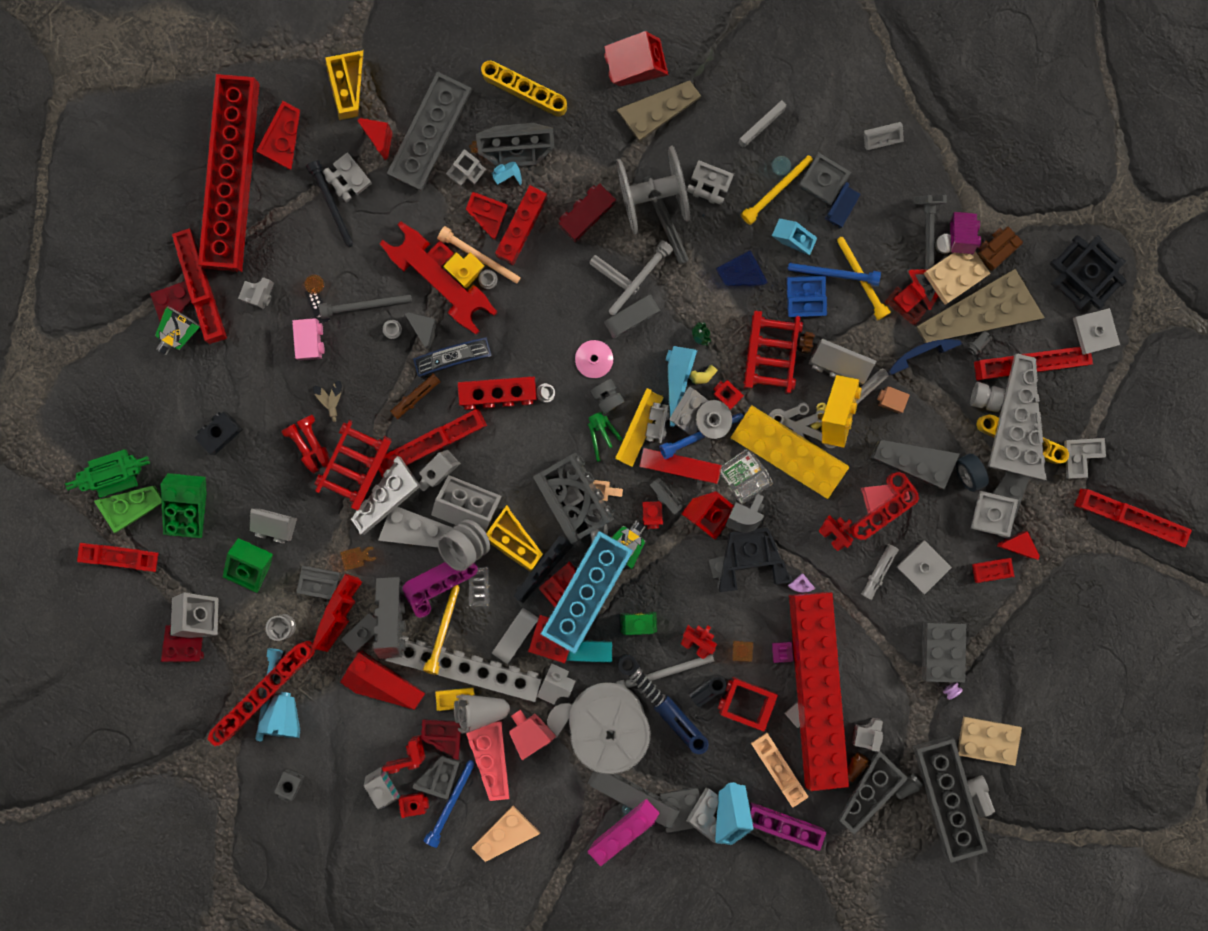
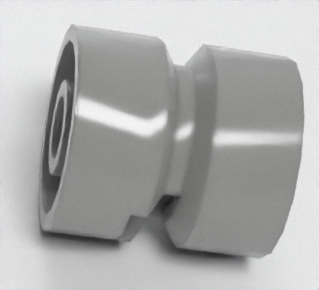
(989, 397)
(280, 627)

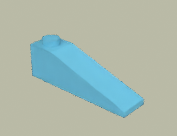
(679, 369)

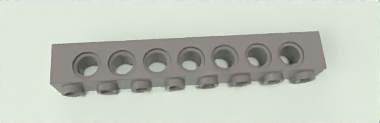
(528, 692)

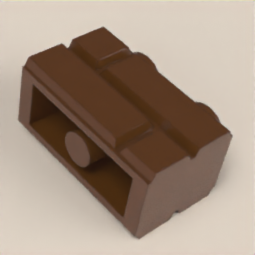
(999, 248)

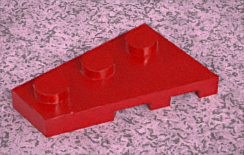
(281, 136)

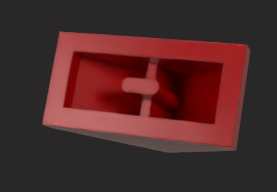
(1020, 544)

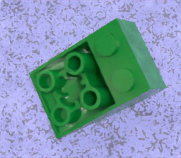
(183, 505)

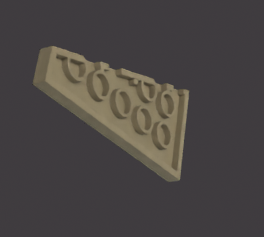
(992, 307)

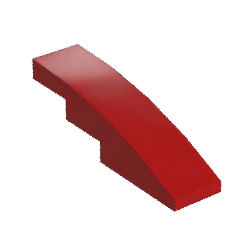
(681, 466)
(335, 614)

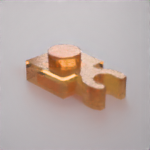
(355, 558)

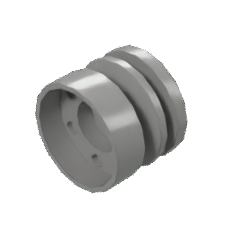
(463, 545)

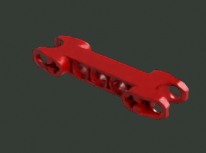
(413, 254)
(241, 714)

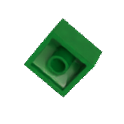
(247, 565)

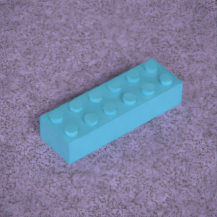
(587, 592)

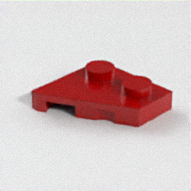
(487, 213)

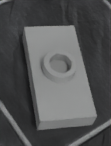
(883, 136)

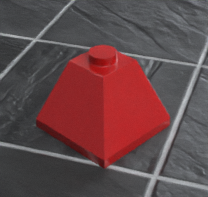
(709, 513)

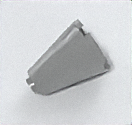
(478, 711)

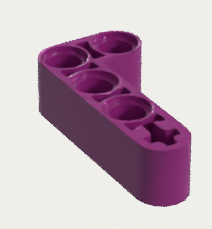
(433, 583)

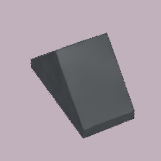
(423, 327)

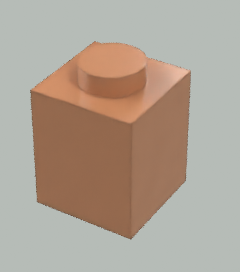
(893, 399)

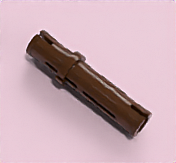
(416, 395)

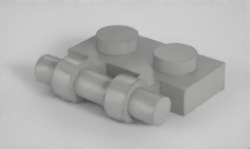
(351, 173)
(711, 177)

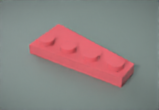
(490, 758)

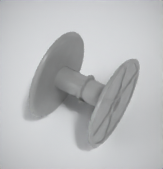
(664, 186)
(609, 728)

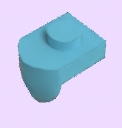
(505, 171)

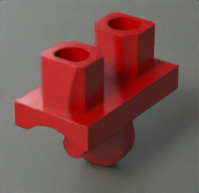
(841, 532)
(701, 638)

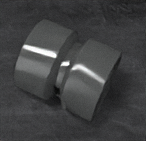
(610, 402)

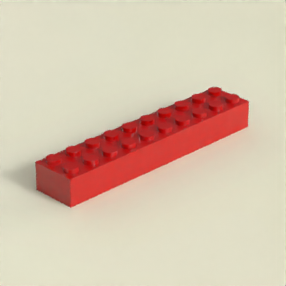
(229, 173)
(818, 691)

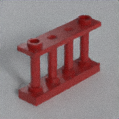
(757, 341)
(363, 480)

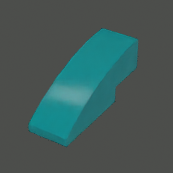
(592, 651)

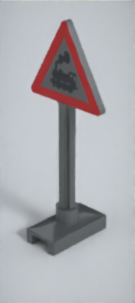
(917, 275)

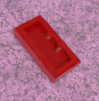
(993, 570)

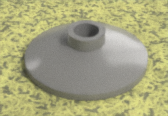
(721, 419)

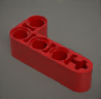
(882, 510)

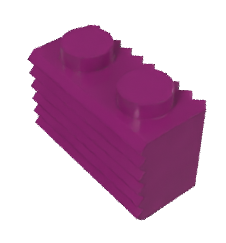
(964, 233)

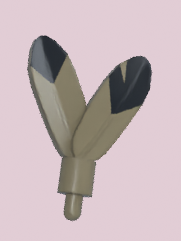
(332, 401)

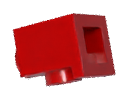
(735, 394)
(418, 798)

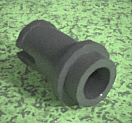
(977, 346)

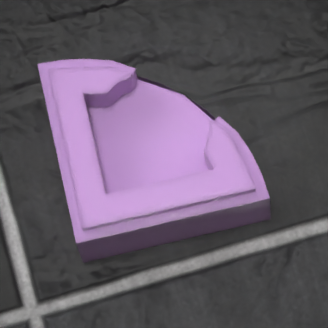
(801, 584)

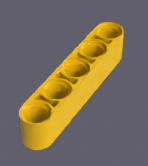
(517, 81)
(1048, 446)

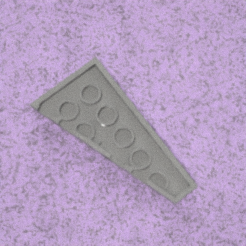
(1019, 429)

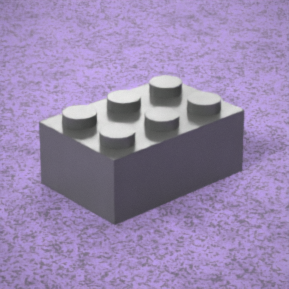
(943, 651)

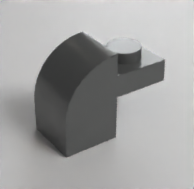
(744, 518)

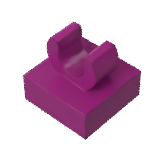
(782, 652)

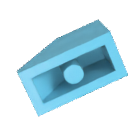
(794, 236)

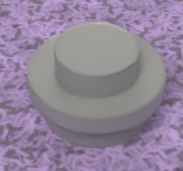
(488, 279)
(392, 329)
(545, 393)

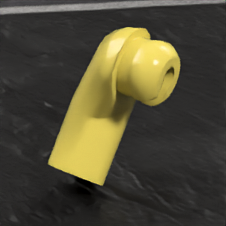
(703, 377)
(821, 406)

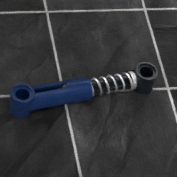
(664, 706)

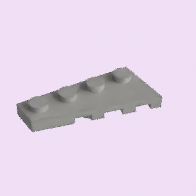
(386, 496)

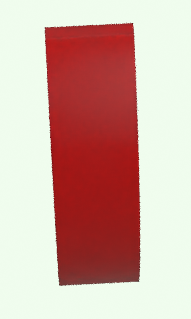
(118, 556)

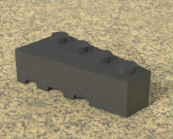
(918, 462)

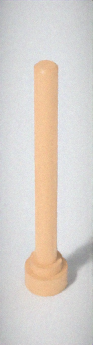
(447, 236)

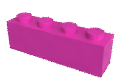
(623, 832)

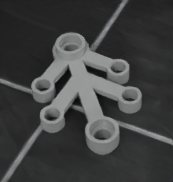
(801, 425)

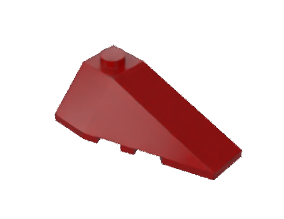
(375, 680)

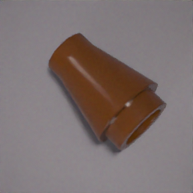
(857, 765)

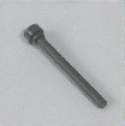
(328, 310)

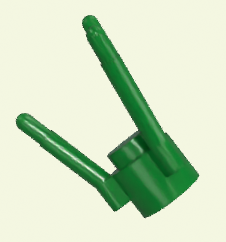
(599, 422)

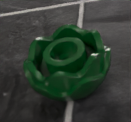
(701, 334)

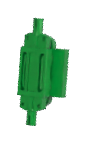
(109, 474)

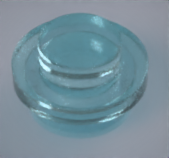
(781, 165)

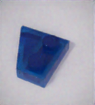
(742, 271)

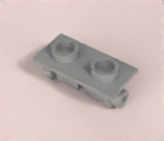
(660, 416)

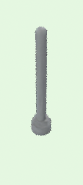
(663, 250)

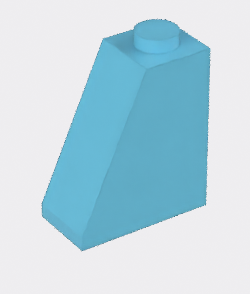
(732, 814)

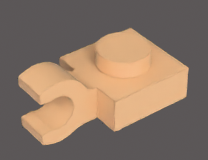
(605, 488)

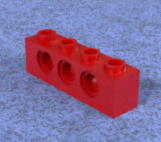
(521, 225)
(467, 389)

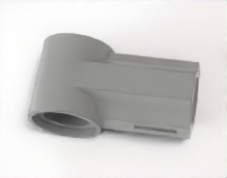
(980, 796)

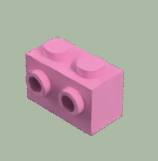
(307, 339)

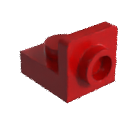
(910, 296)
(652, 514)

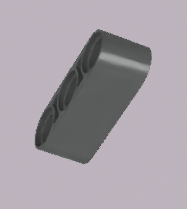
(632, 316)

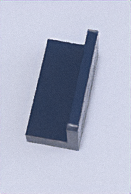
(842, 206)

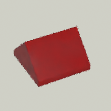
(379, 134)

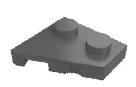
(438, 778)

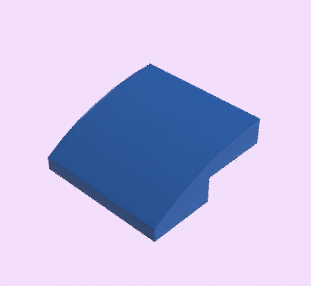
(806, 296)

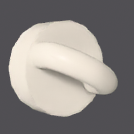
(943, 244)

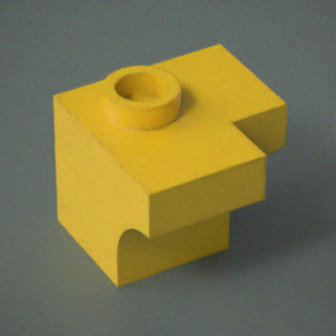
(465, 269)

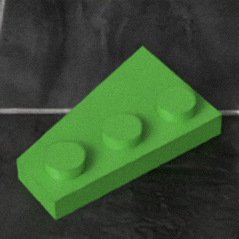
(128, 507)

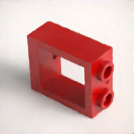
(766, 708)

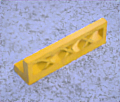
(636, 433)

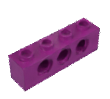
(787, 827)

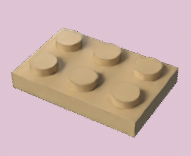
(956, 275)
(989, 740)

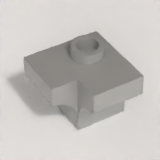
(465, 168)
(257, 293)
(556, 684)
(868, 735)

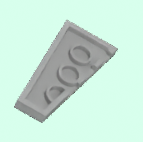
(412, 528)

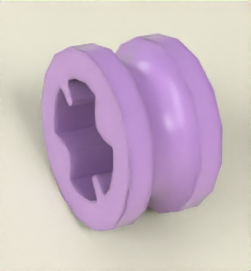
(952, 690)

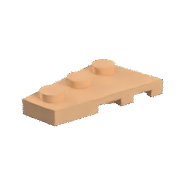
(504, 835)

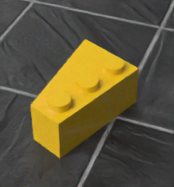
(345, 81)
(839, 410)
(512, 540)

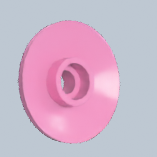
(598, 368)

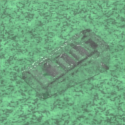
(486, 595)

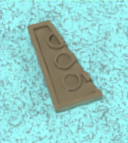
(654, 111)

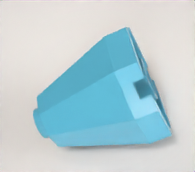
(281, 717)

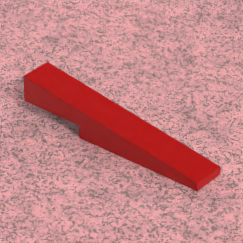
(198, 287)
(1045, 361)
(435, 440)
(1132, 517)

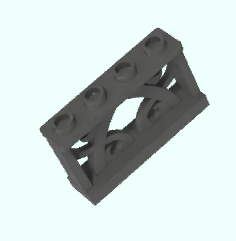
(561, 512)

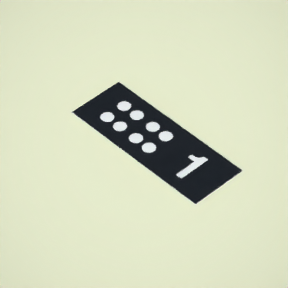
(314, 301)

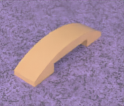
(779, 770)

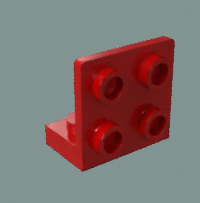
(415, 757)

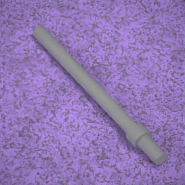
(669, 671)

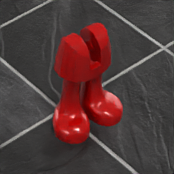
(308, 456)

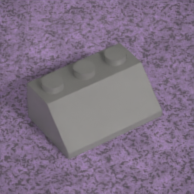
(840, 361)
(465, 501)

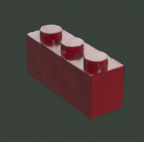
(586, 212)

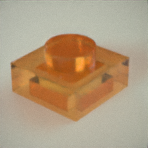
(742, 651)

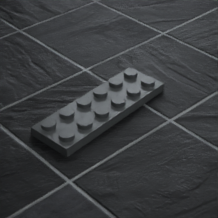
(429, 131)

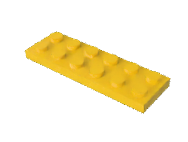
(789, 452)

